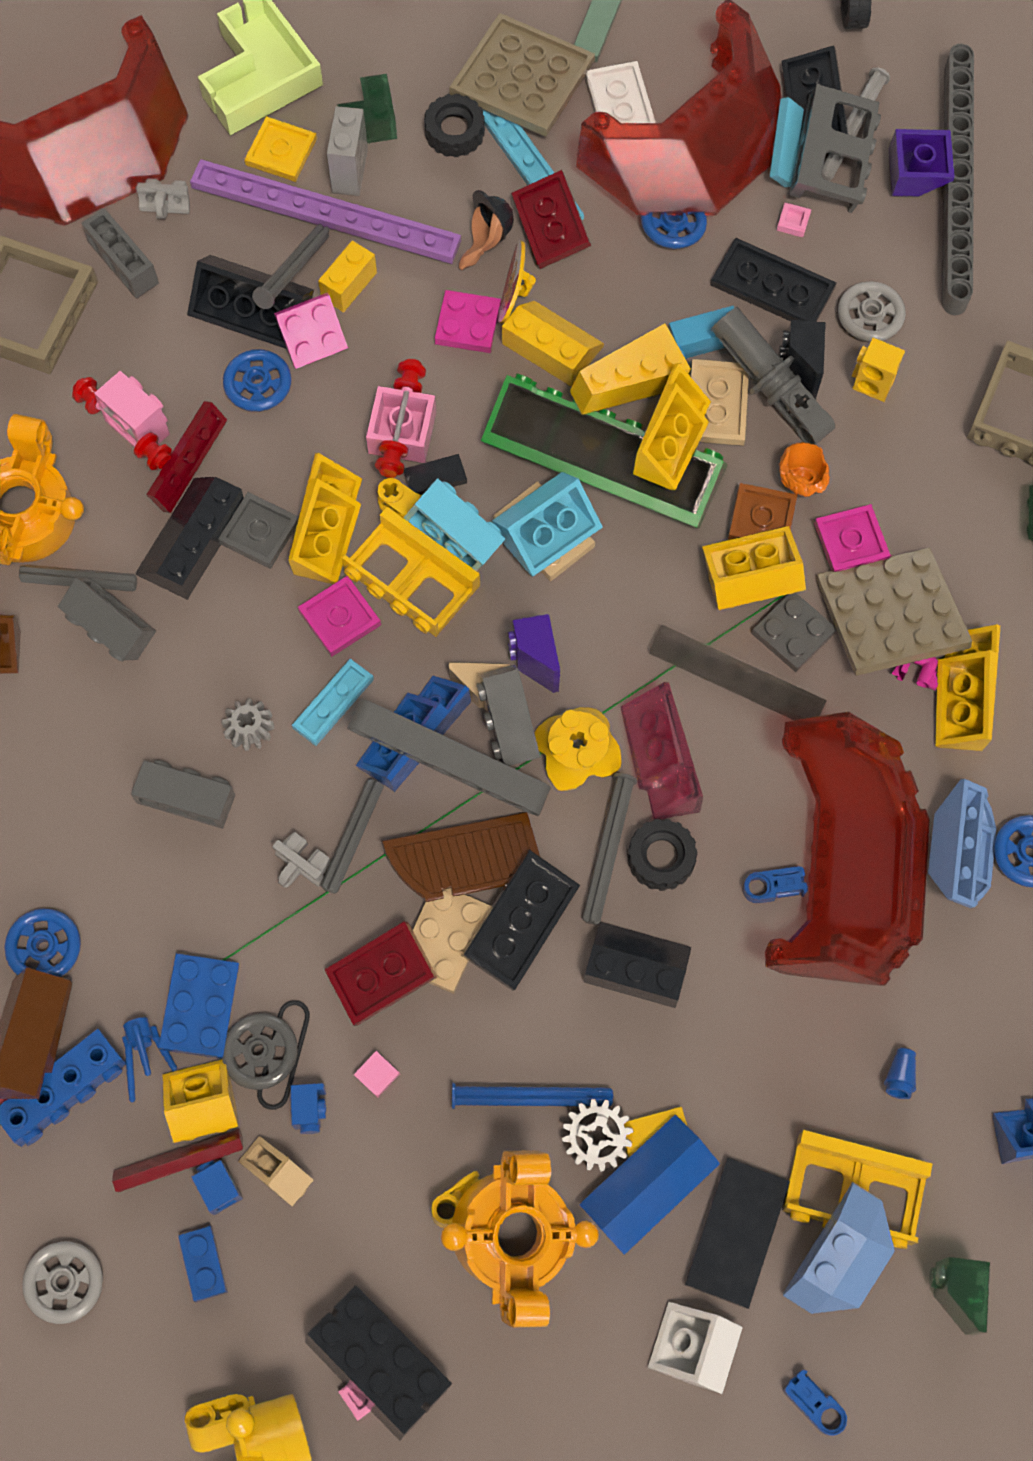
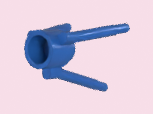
(139, 1037)

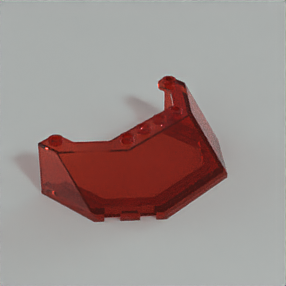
(96, 142)
(706, 146)
(864, 858)

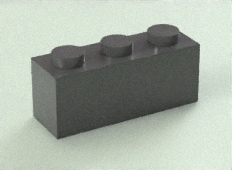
(106, 619)
(508, 716)
(183, 793)

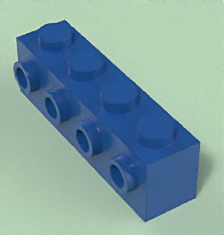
(71, 1081)

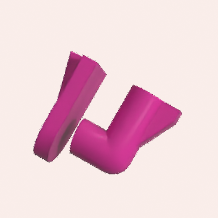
(927, 676)

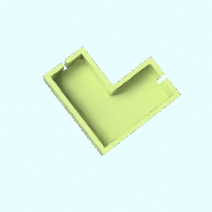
(268, 68)

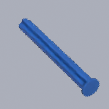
(529, 1096)

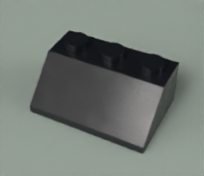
(637, 965)

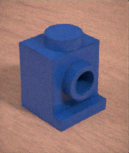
(307, 1107)

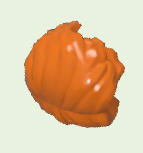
(804, 469)

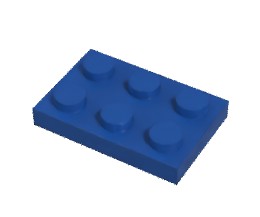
(199, 1006)

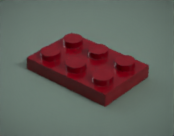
(551, 219)
(380, 973)

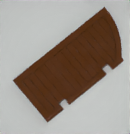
(462, 856)

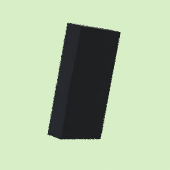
(446, 469)

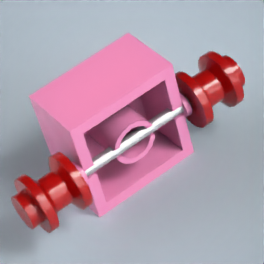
(130, 413)
(401, 421)

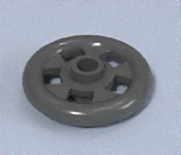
(277, 1069)

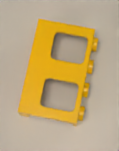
(425, 561)
(861, 1166)

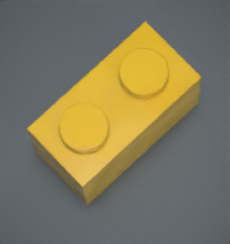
(348, 275)

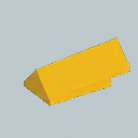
(673, 431)
(325, 521)
(968, 692)

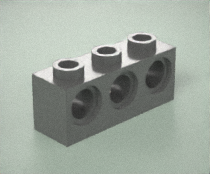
(120, 253)

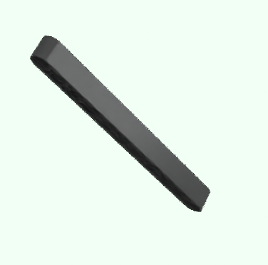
(960, 120)

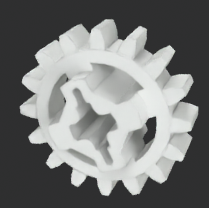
(603, 1114)

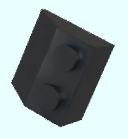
(807, 346)

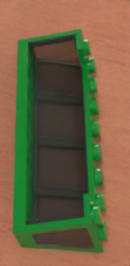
(595, 449)

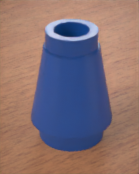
(902, 1075)

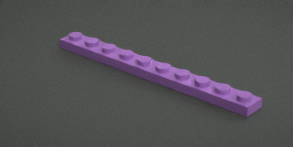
(326, 211)

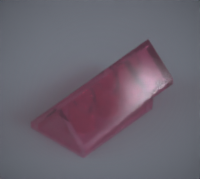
(662, 754)

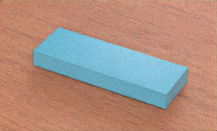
(786, 141)
(333, 702)

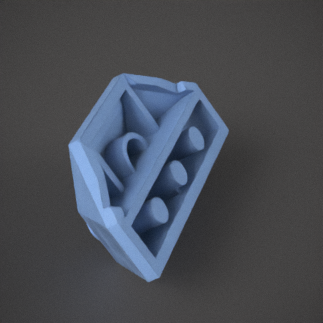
(963, 844)
(844, 1256)

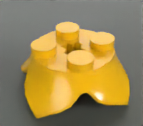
(571, 766)

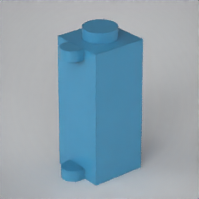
(695, 334)

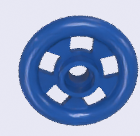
(672, 239)
(242, 364)
(1004, 846)
(24, 926)

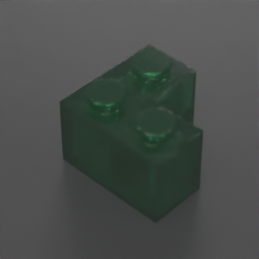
(377, 108)

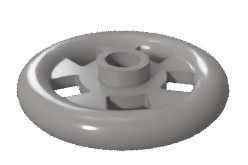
(873, 290)
(36, 1271)

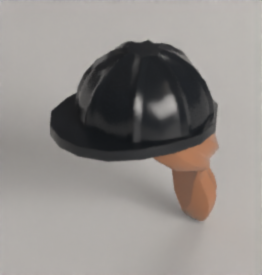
(490, 225)

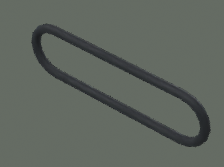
(292, 1073)

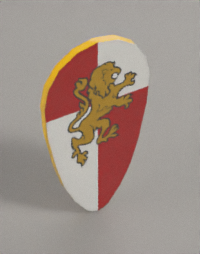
(513, 283)

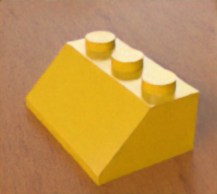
(549, 341)
(754, 568)

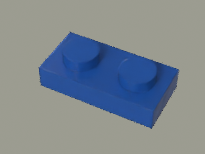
(202, 1264)

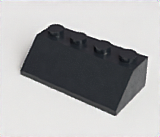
(224, 298)
(191, 536)

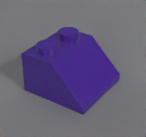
(920, 161)
(535, 650)

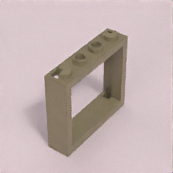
(67, 315)
(993, 437)

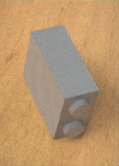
(347, 151)

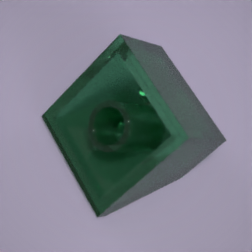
(963, 1292)

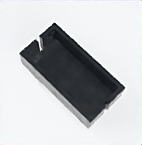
(377, 1362)

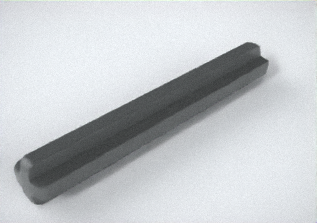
(66, 576)
(352, 836)

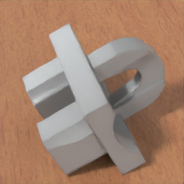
(153, 196)
(290, 852)

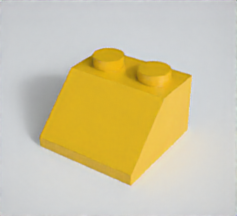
(199, 1101)

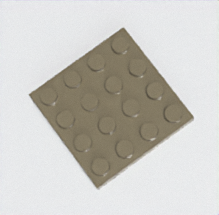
(523, 74)
(893, 612)

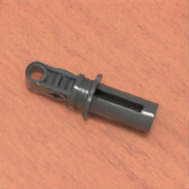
(773, 377)

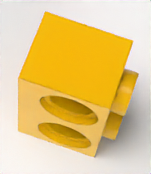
(877, 369)

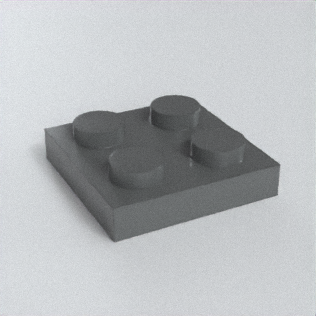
(259, 530)
(794, 631)

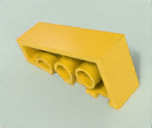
(629, 372)

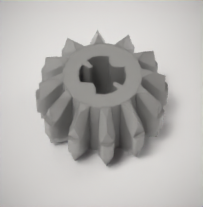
(248, 734)

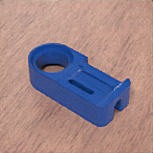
(778, 884)
(813, 1403)

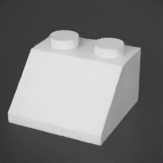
(695, 1347)

